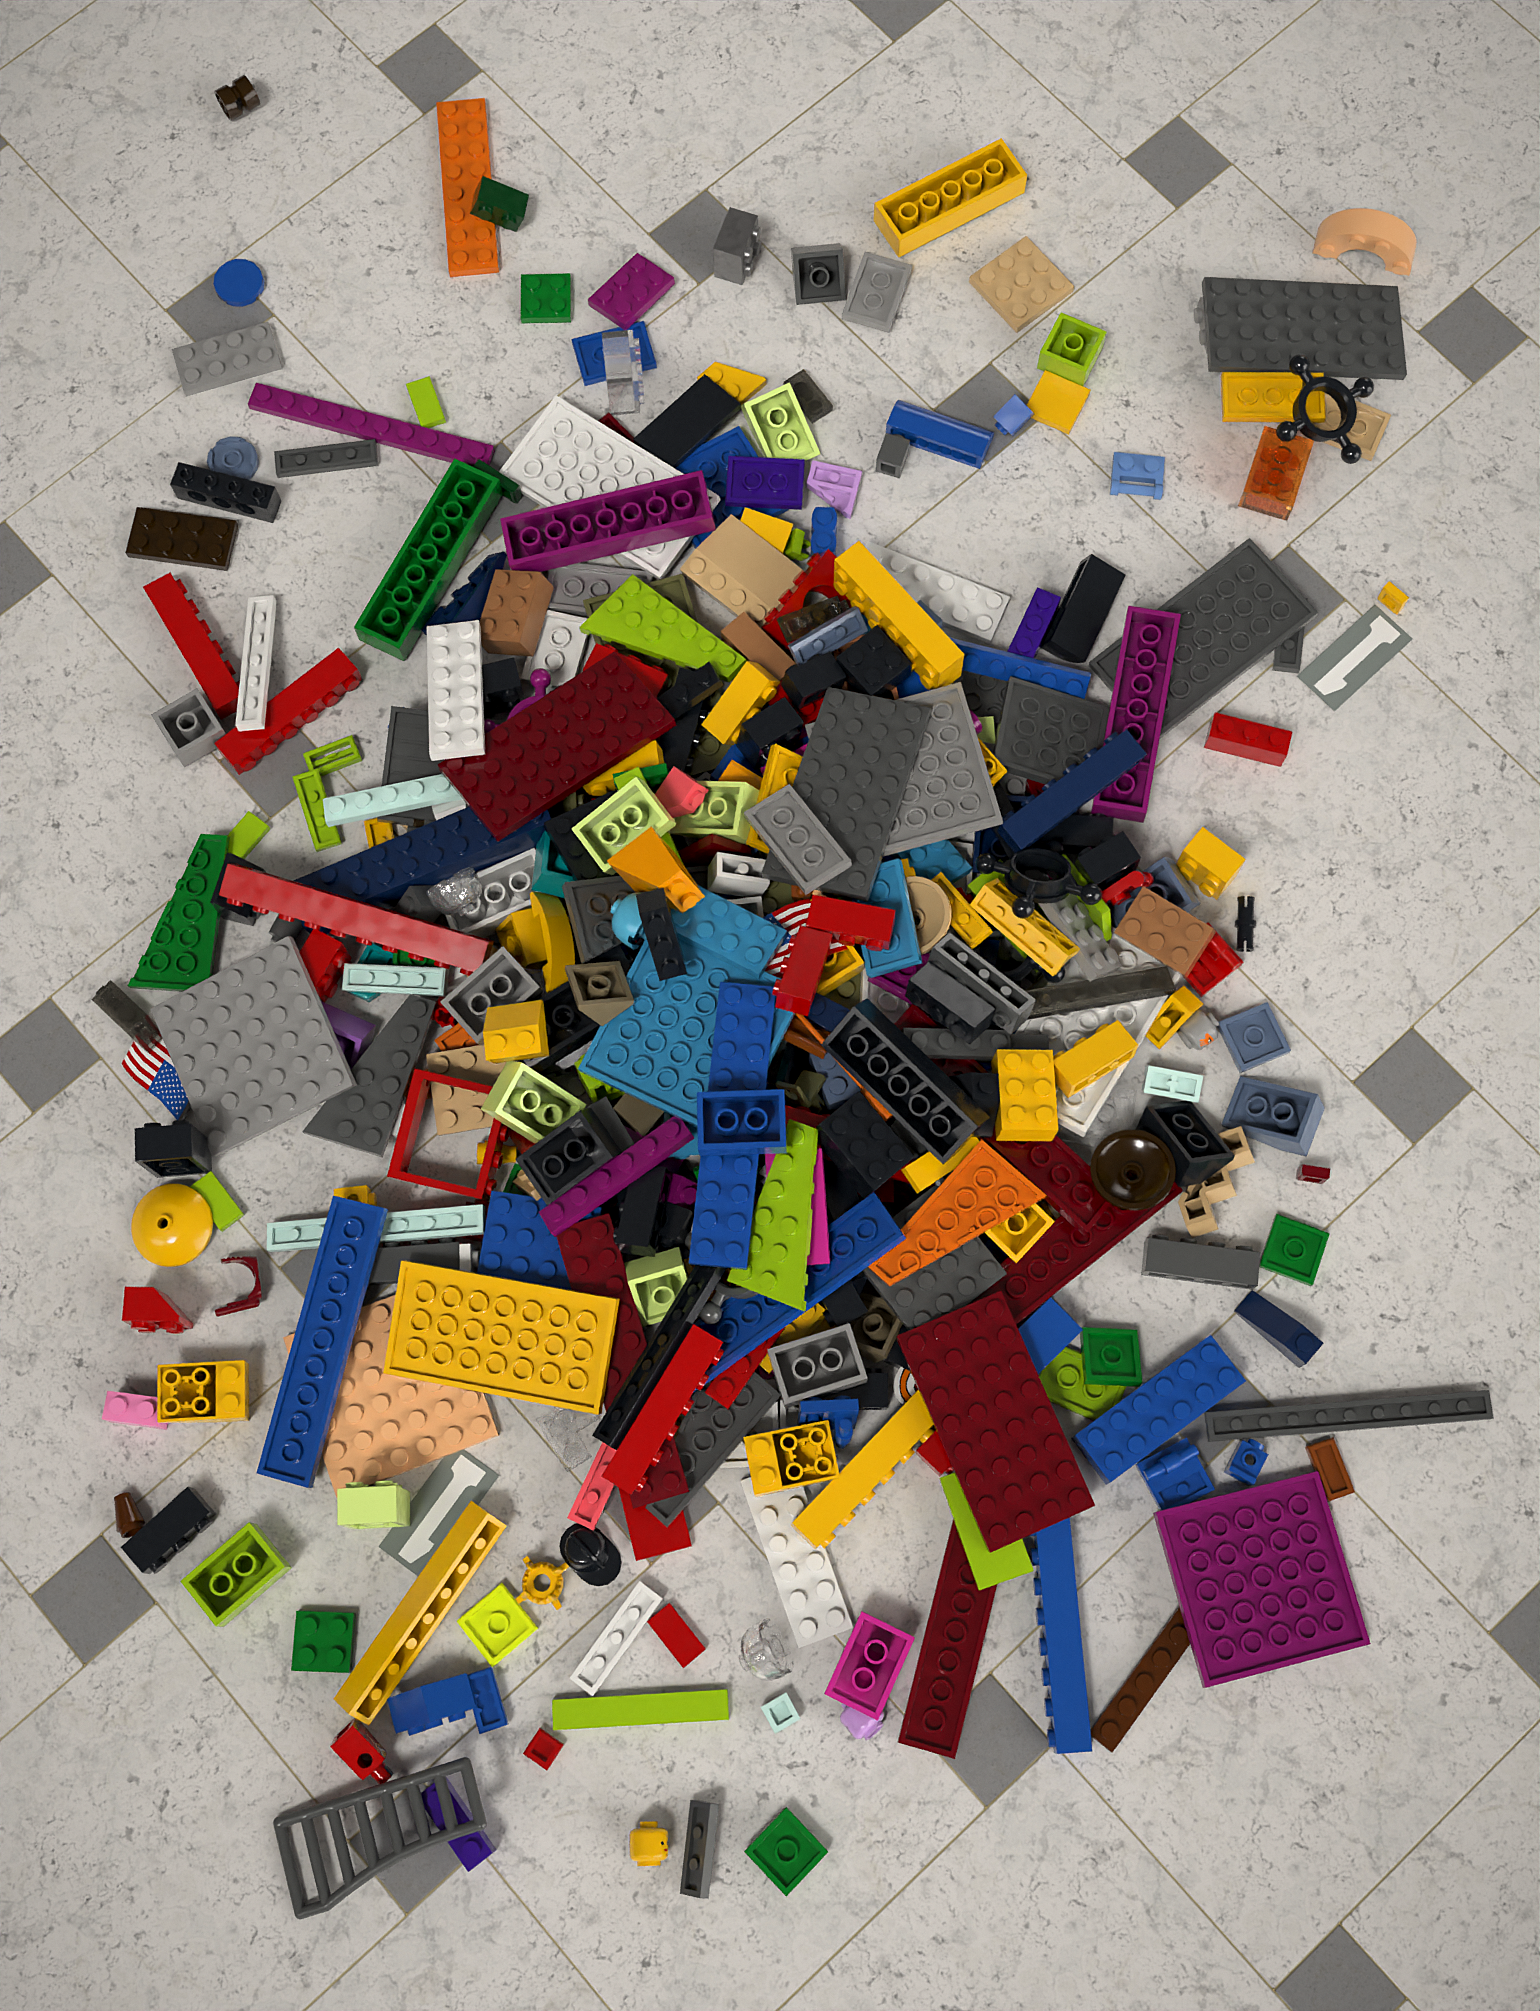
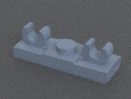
(829, 636)

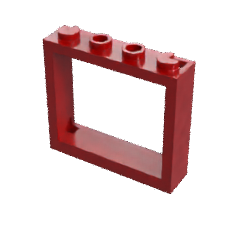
(409, 1128)

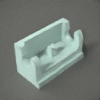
(1172, 1083)

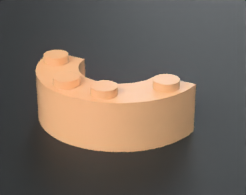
(1368, 231)

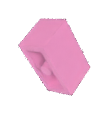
(132, 1410)

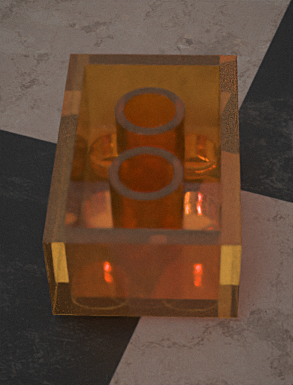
(1275, 474)

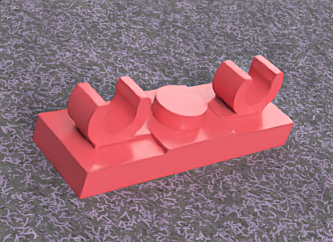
(594, 1491)

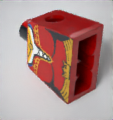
(357, 1740)

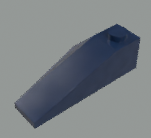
(471, 598)

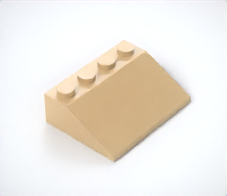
(740, 570)

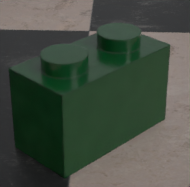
(499, 204)

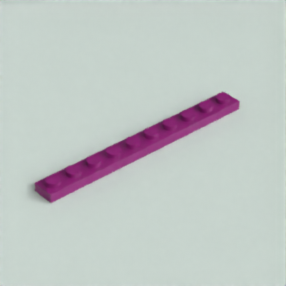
(368, 426)

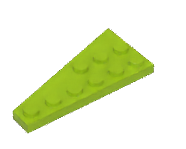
(656, 627)
(783, 1223)

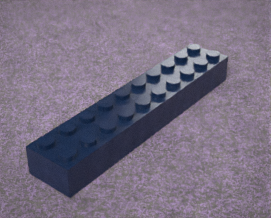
(422, 858)

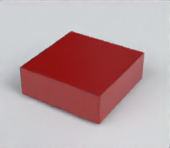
(543, 1749)

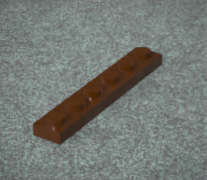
(1142, 1683)

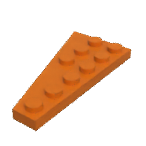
(967, 1204)

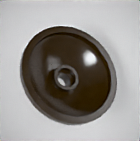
(1135, 1154)

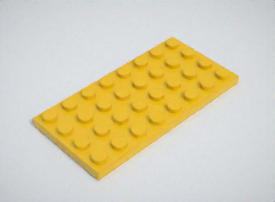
(501, 1336)

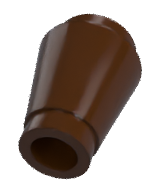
(127, 1515)

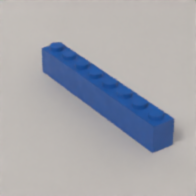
(1061, 1640)

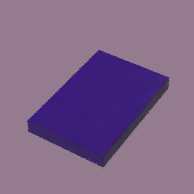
(765, 482)

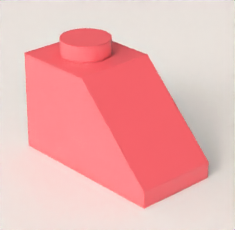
(680, 793)

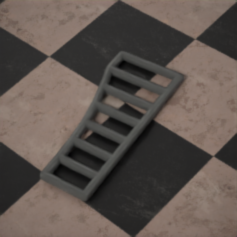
(401, 1851)

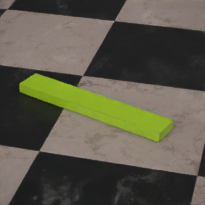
(640, 1709)

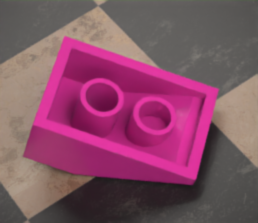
(869, 1665)

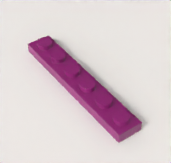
(616, 1175)

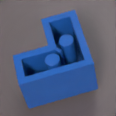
(429, 1704)

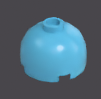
(627, 921)

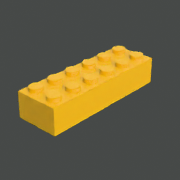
(949, 197)
(898, 615)

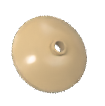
(932, 908)

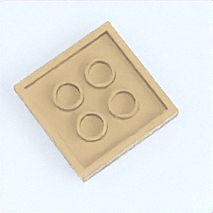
(1021, 284)
(459, 1108)

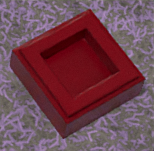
(1313, 1174)

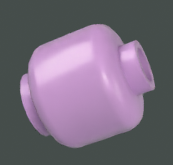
(860, 1724)

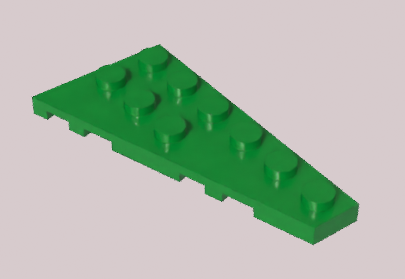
(187, 931)

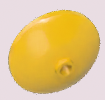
(187, 1228)

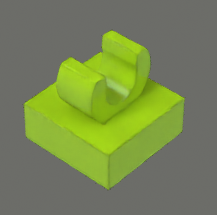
(795, 545)

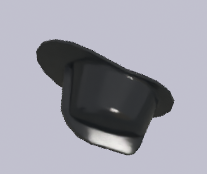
(590, 1555)

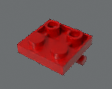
(1213, 965)

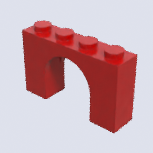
(817, 578)

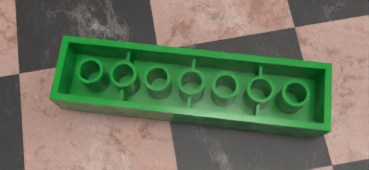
(428, 560)

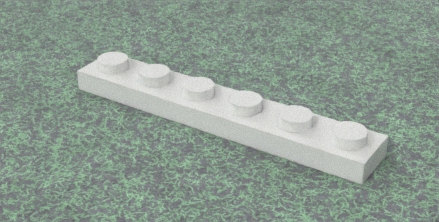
(256, 663)

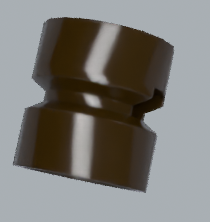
(237, 97)

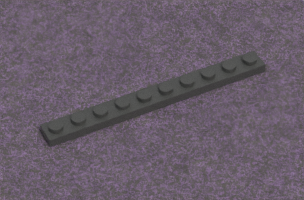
(1348, 1415)

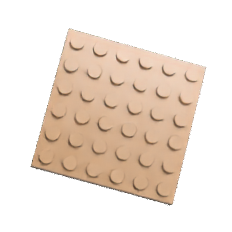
(392, 1421)

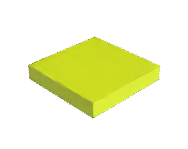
(497, 1624)

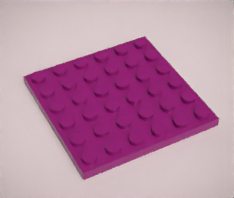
(1261, 1579)

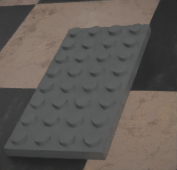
(1335, 325)
(1225, 628)
(856, 780)

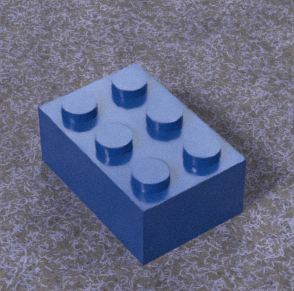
(741, 1122)

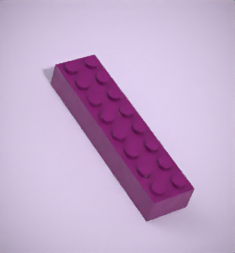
(608, 523)
(1139, 705)

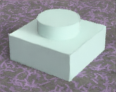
(780, 1712)

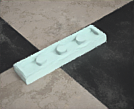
(395, 979)

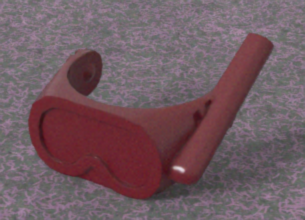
(254, 1297)

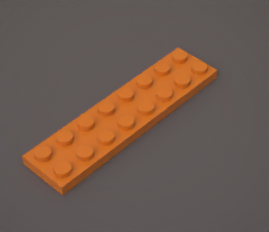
(463, 163)

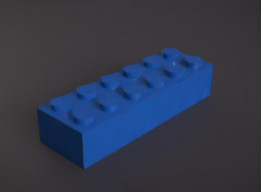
(1158, 1409)

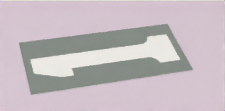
(1354, 657)
(437, 1508)

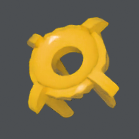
(556, 1583)

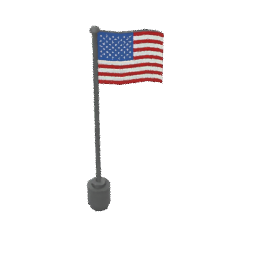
(156, 1070)

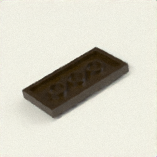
(182, 538)

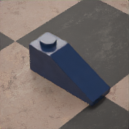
(1279, 1329)

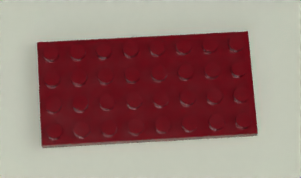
(558, 745)
(995, 1421)

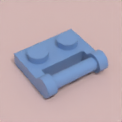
(1137, 469)

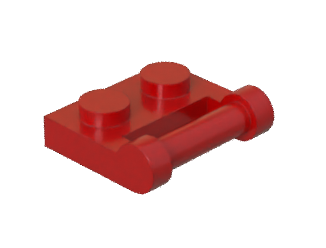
(1120, 891)

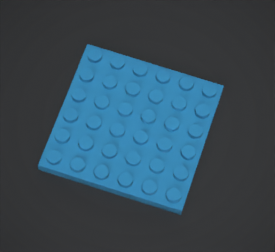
(665, 1039)

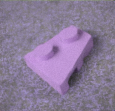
(835, 485)

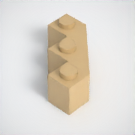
(1197, 1200)

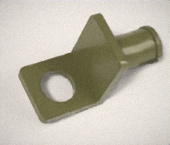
(805, 1091)

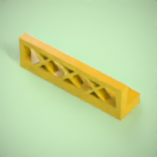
(1032, 935)

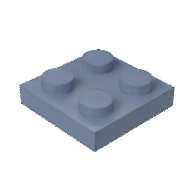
(1253, 1037)

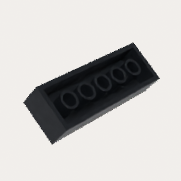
(905, 1080)

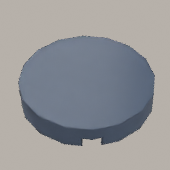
(233, 457)

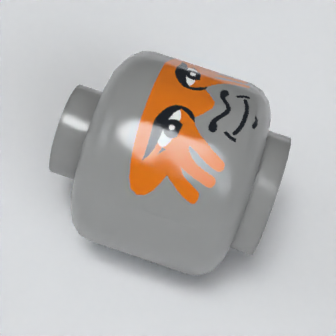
(1199, 1030)

